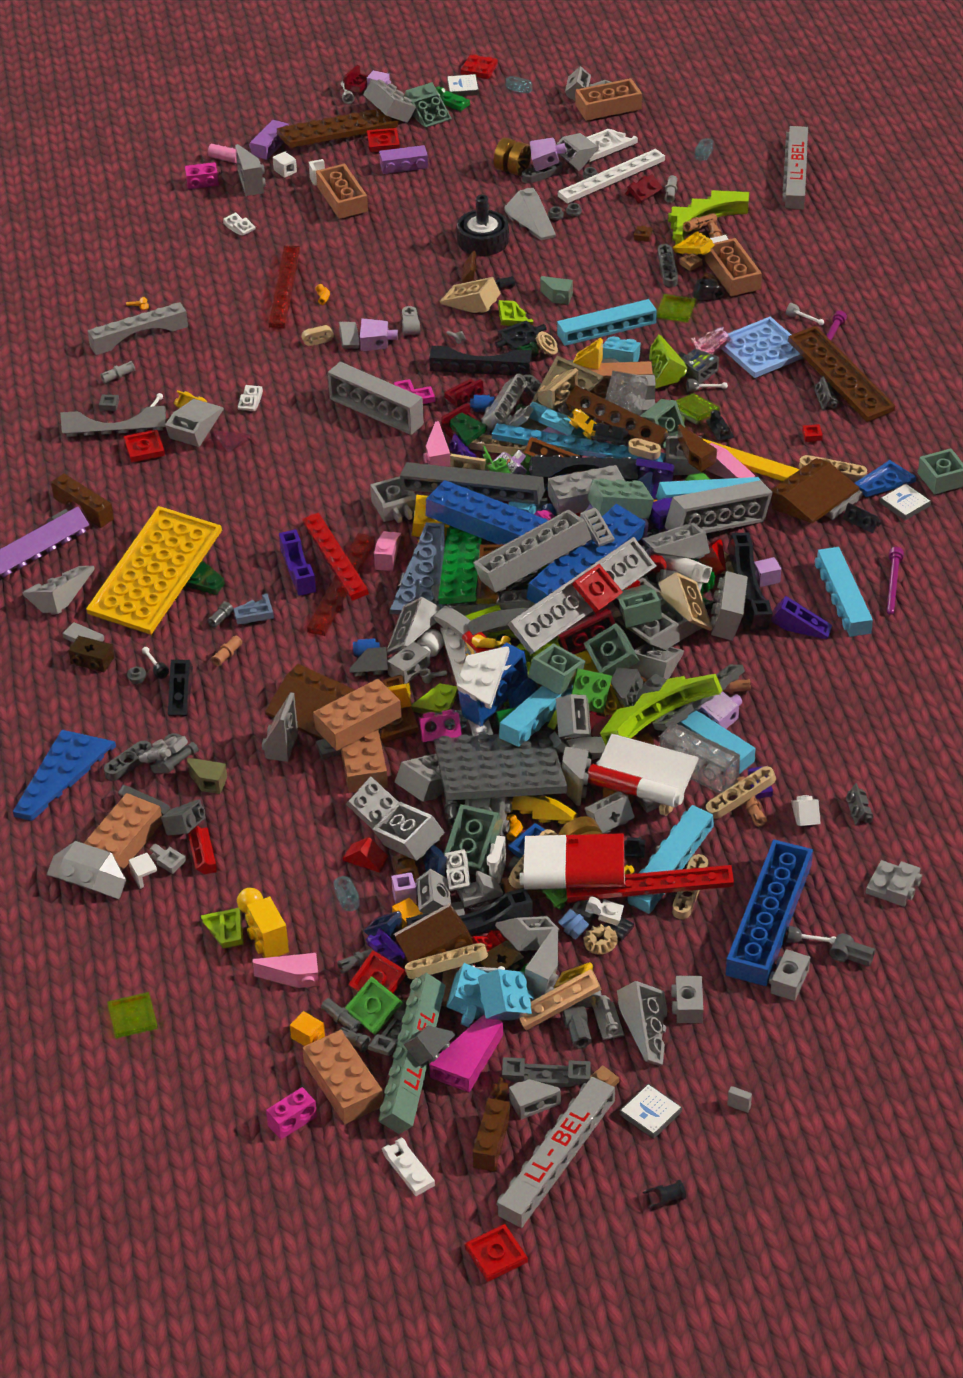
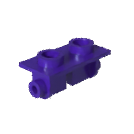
(457, 447)
(386, 946)

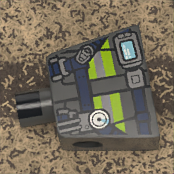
(700, 365)

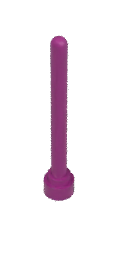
(838, 319)
(896, 556)

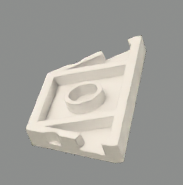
(610, 142)
(483, 674)

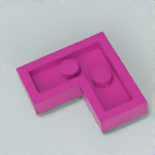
(426, 392)

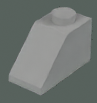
(533, 1097)

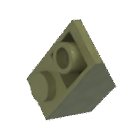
(207, 774)

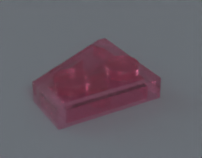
(712, 341)

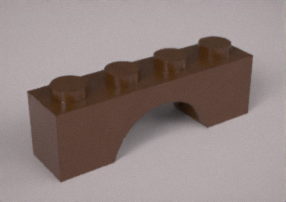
(97, 509)

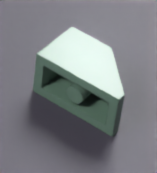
(557, 289)

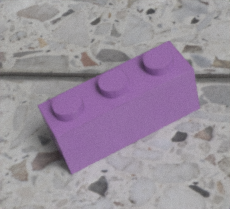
(267, 140)
(403, 159)

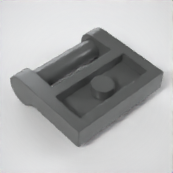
(168, 764)

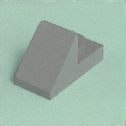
(481, 890)

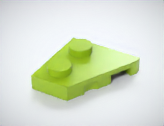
(511, 313)
(436, 700)
(225, 927)

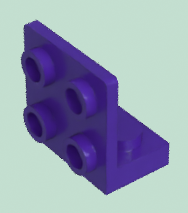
(662, 471)

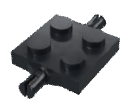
(519, 335)

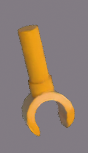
(142, 303)

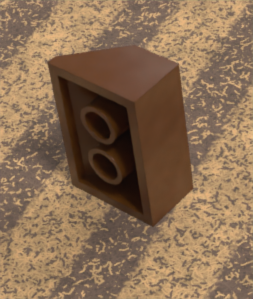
(434, 934)

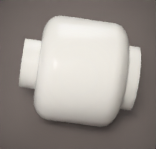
(432, 641)

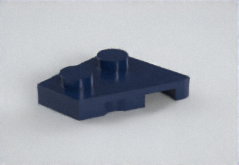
(435, 860)

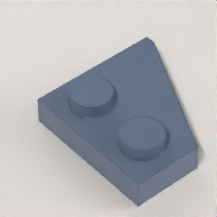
(254, 611)

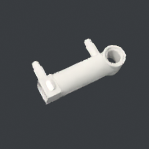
(686, 567)

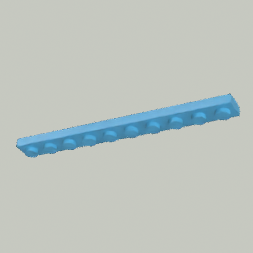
(569, 443)

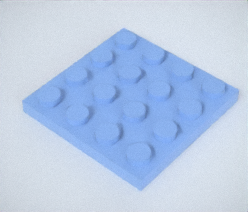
(761, 347)

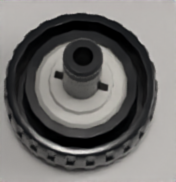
(482, 230)

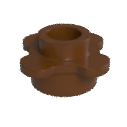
(499, 1090)

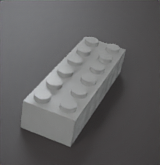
(375, 398)
(721, 507)
(532, 551)

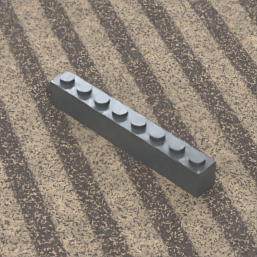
(489, 483)

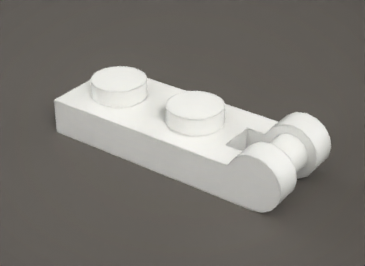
(408, 1167)

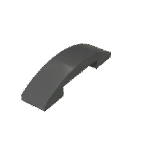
(494, 621)
(387, 1041)
(555, 1075)

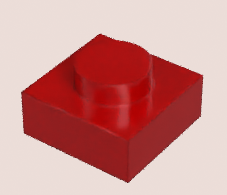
(812, 433)

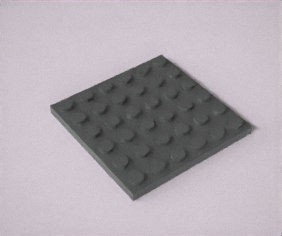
(495, 768)

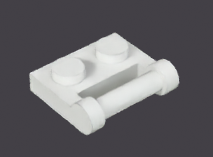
(497, 858)

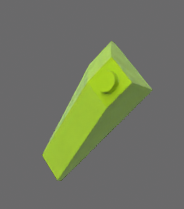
(666, 363)

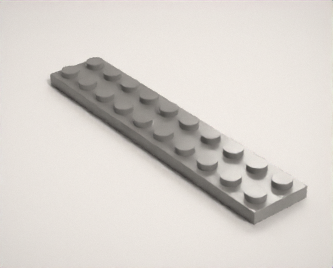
(567, 607)

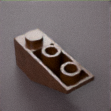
(696, 450)

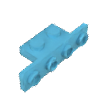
(555, 420)

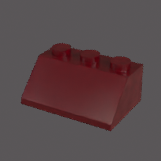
(575, 636)

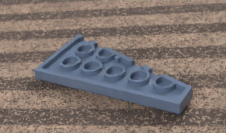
(423, 569)

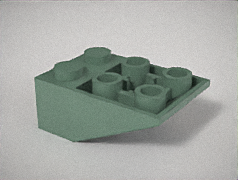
(429, 105)
(638, 605)

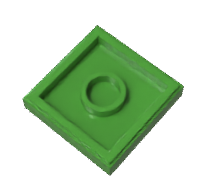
(373, 1005)

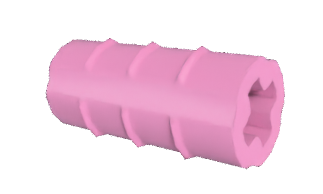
(222, 153)

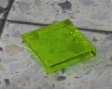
(676, 308)
(696, 406)
(132, 1015)

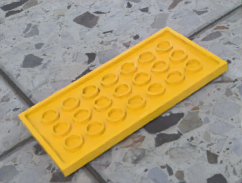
(154, 570)

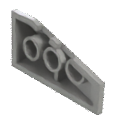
(530, 212)
(59, 590)
(644, 1015)

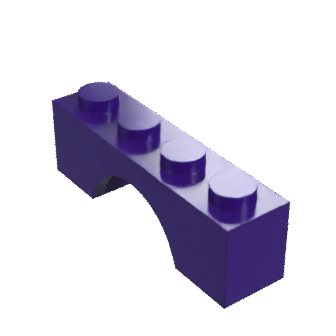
(300, 572)

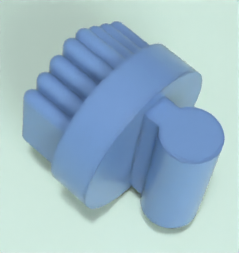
(573, 924)

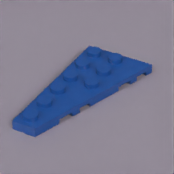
(61, 768)

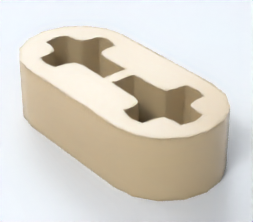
(317, 335)
(644, 449)

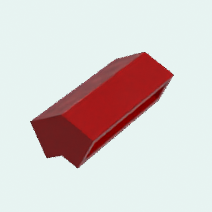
(202, 850)

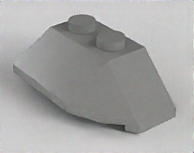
(88, 868)

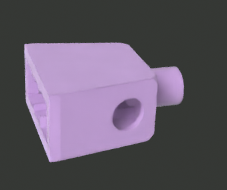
(545, 152)
(375, 334)

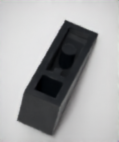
(179, 687)

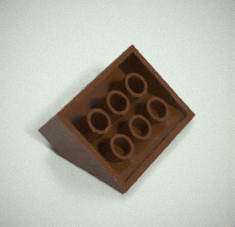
(812, 491)
(310, 692)

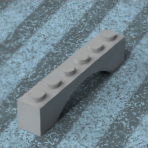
(108, 336)
(150, 417)

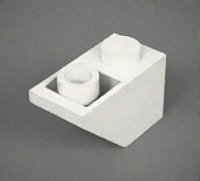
(806, 810)

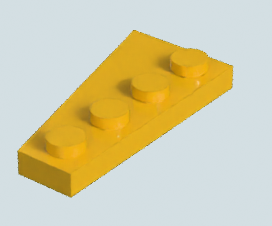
(694, 244)

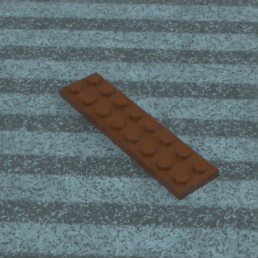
(335, 127)
(841, 373)

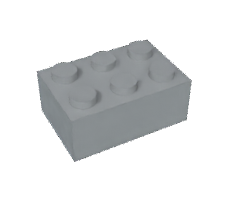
(389, 100)
(728, 605)
(408, 831)

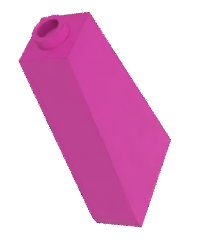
(468, 1054)

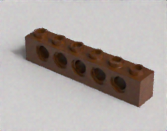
(581, 396)

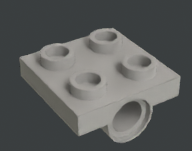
(372, 802)

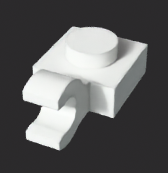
(607, 911)

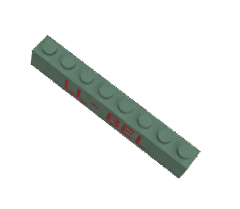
(406, 1074)

